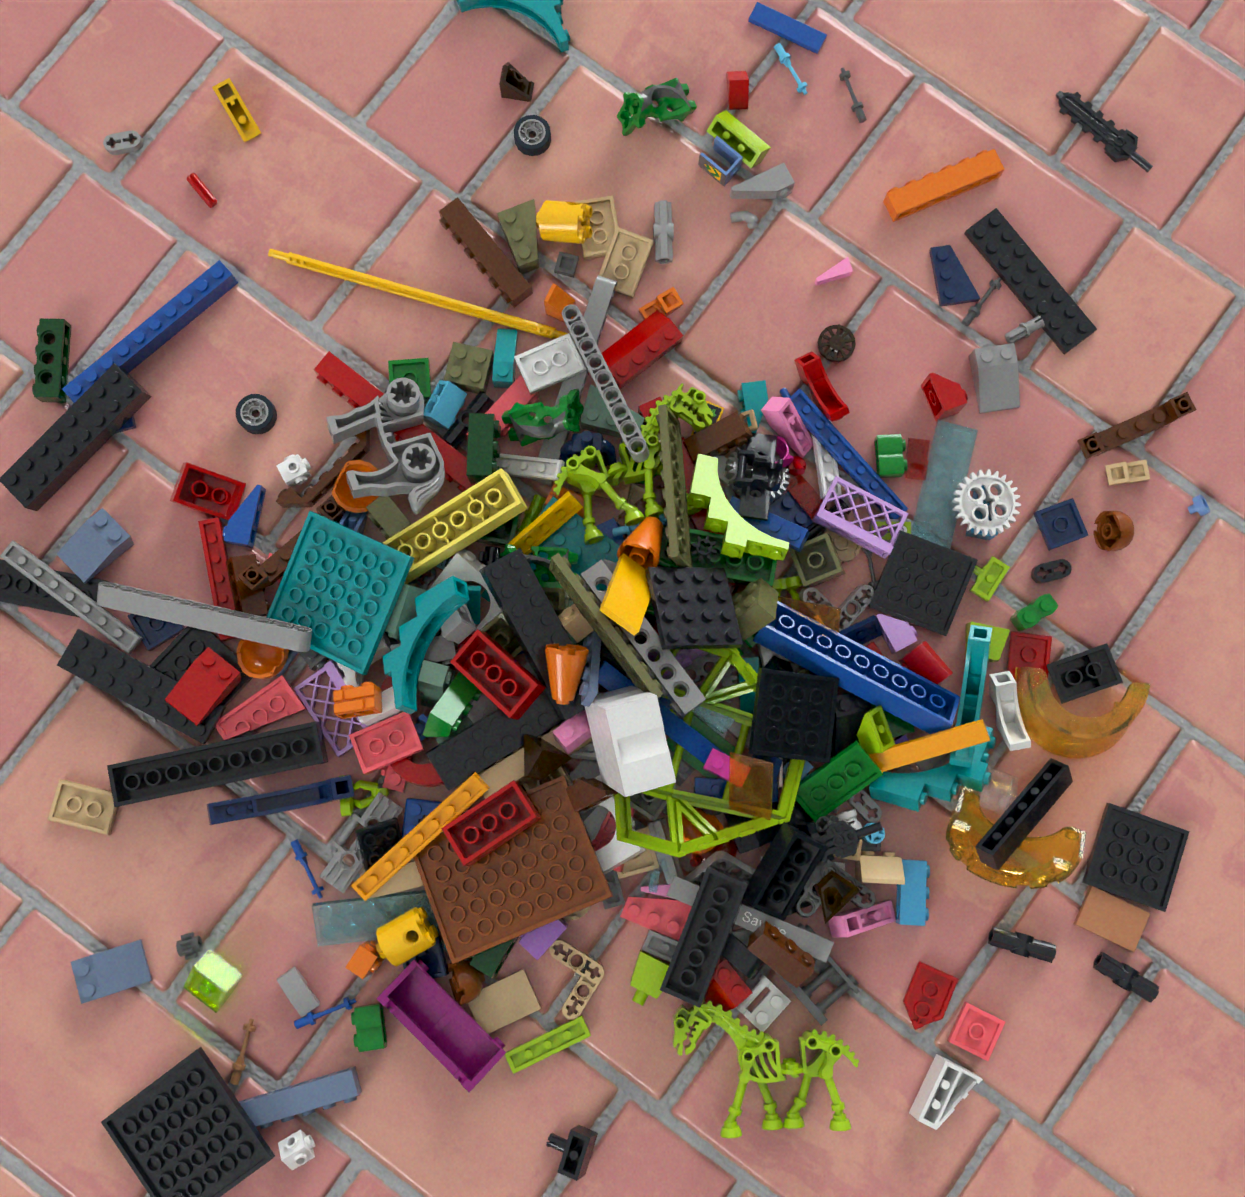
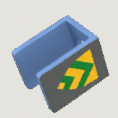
(727, 153)

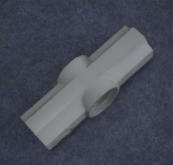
(663, 232)
(669, 863)

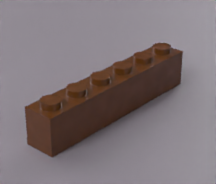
(485, 252)

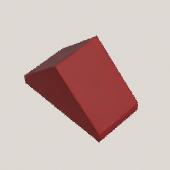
(737, 90)

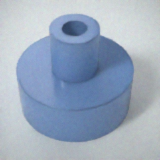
(1199, 505)

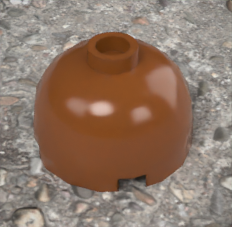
(1113, 531)
(465, 981)

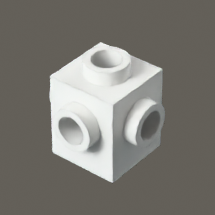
(294, 470)
(296, 1149)

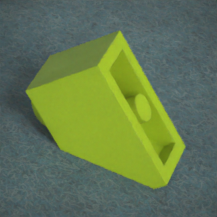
(874, 732)

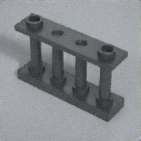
(805, 993)

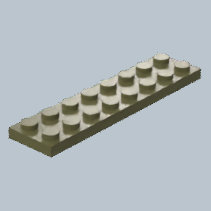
(675, 488)
(600, 623)

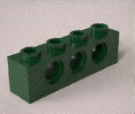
(58, 369)

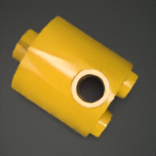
(564, 221)
(406, 936)

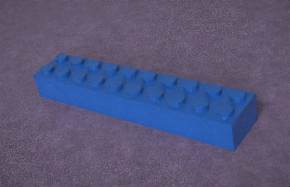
(859, 670)

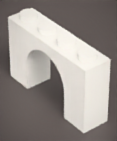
(467, 567)
(355, 679)
(616, 851)

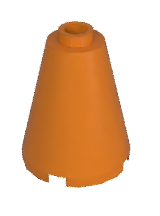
(644, 543)
(565, 670)

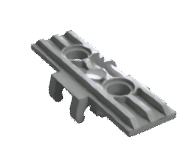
(336, 871)

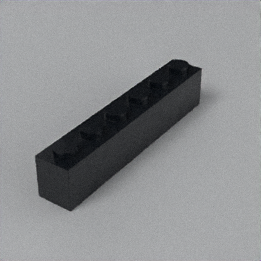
(1024, 814)

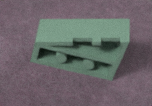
(598, 419)
(433, 682)

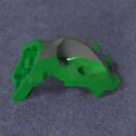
(667, 95)
(533, 428)
(543, 564)

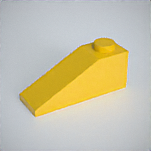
(236, 110)

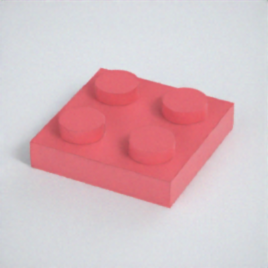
(976, 1031)

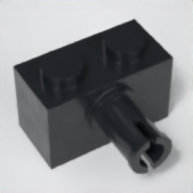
(575, 1150)

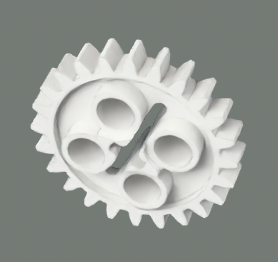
(967, 505)

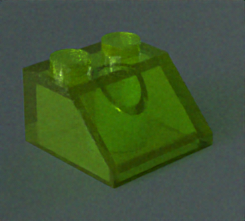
(212, 980)

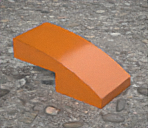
(665, 303)

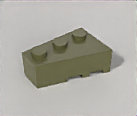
(521, 234)

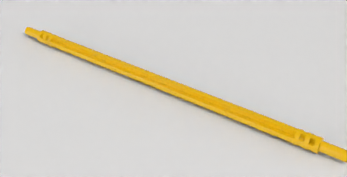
(417, 294)

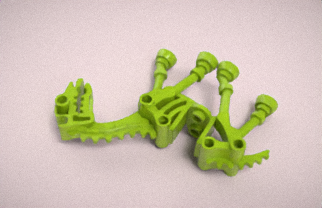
(687, 406)
(753, 1044)

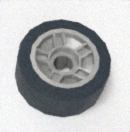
(539, 128)
(251, 405)

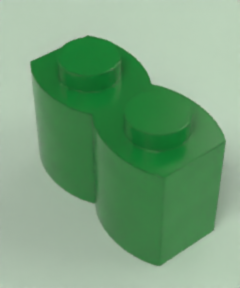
(889, 455)
(1033, 612)
(369, 1027)

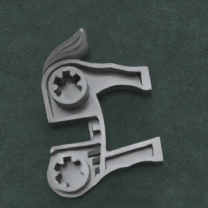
(414, 463)

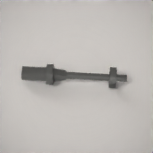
(857, 107)
(974, 311)
(869, 555)

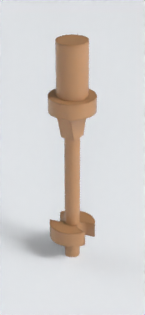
(239, 1065)

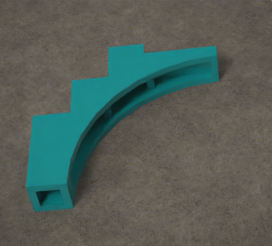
(544, 12)
(417, 634)
(972, 687)
(943, 782)

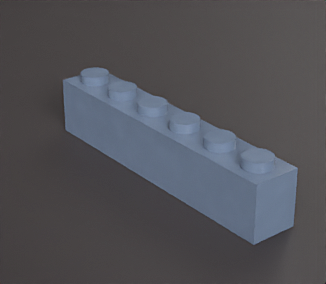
(303, 1098)

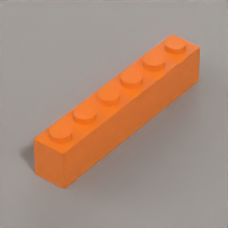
(943, 185)

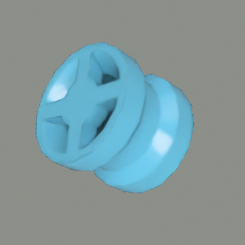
(876, 837)

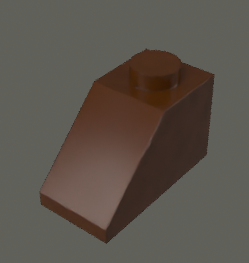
(588, 793)

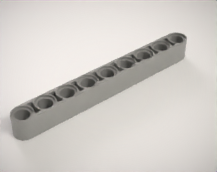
(606, 390)

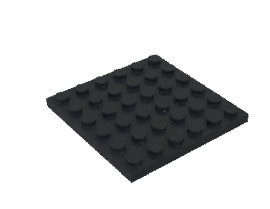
(188, 1133)

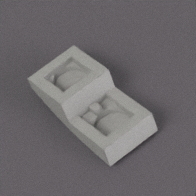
(297, 991)

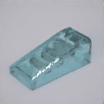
(715, 719)

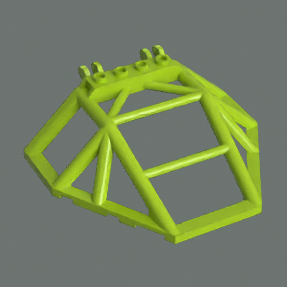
(681, 802)

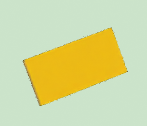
(627, 595)

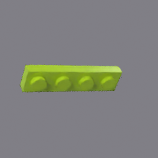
(547, 1044)

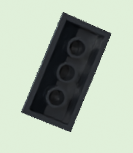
(784, 871)

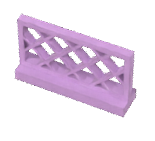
(857, 533)
(336, 676)

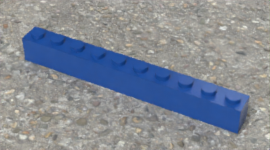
(158, 327)

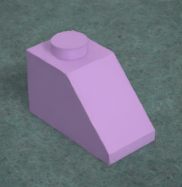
(896, 632)

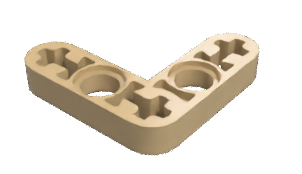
(585, 978)

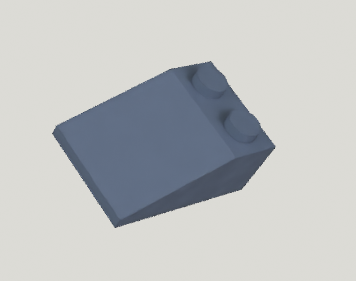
(95, 546)
(111, 971)

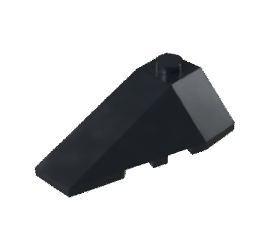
(765, 835)

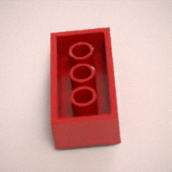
(497, 674)
(491, 823)

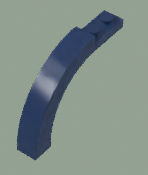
(281, 801)

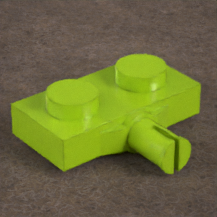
(988, 578)

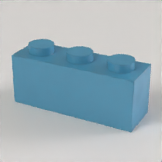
(912, 896)

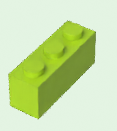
(739, 138)

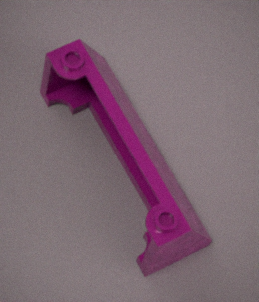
(442, 1025)

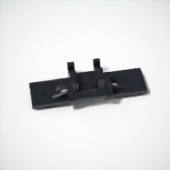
(765, 475)

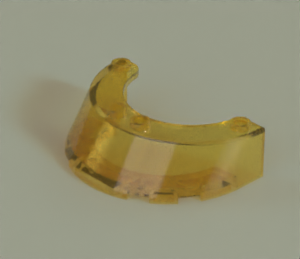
(1067, 733)
(1031, 864)

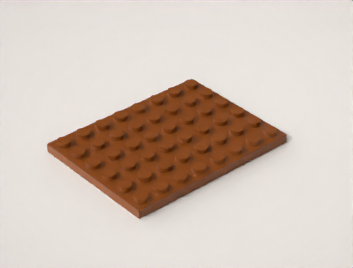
(518, 886)

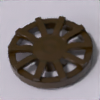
(836, 343)

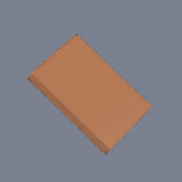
(1112, 918)

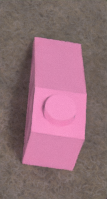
(788, 424)
(573, 732)
(860, 920)

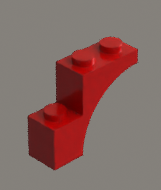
(822, 392)

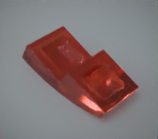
(917, 459)
(805, 495)

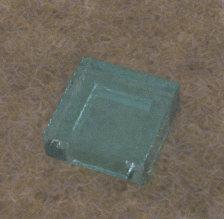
(654, 879)

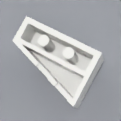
(941, 1091)

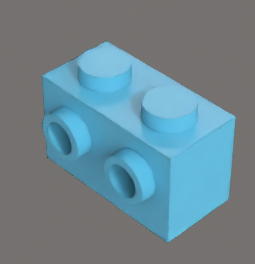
(444, 404)

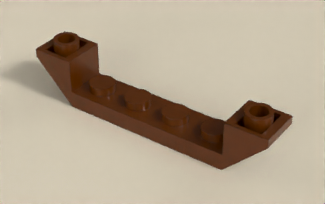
(1137, 426)
(291, 499)
(275, 566)

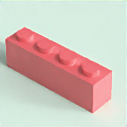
(515, 393)

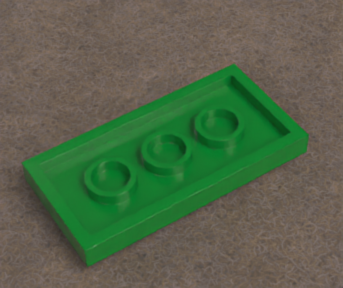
(837, 781)

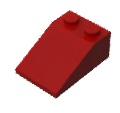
(207, 491)
(203, 686)

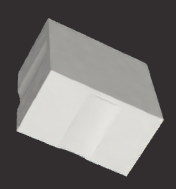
(630, 741)

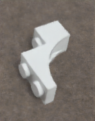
(1008, 716)

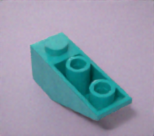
(753, 396)

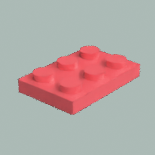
(386, 742)

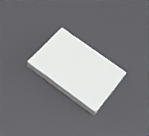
(550, 363)

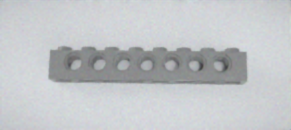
(693, 697)

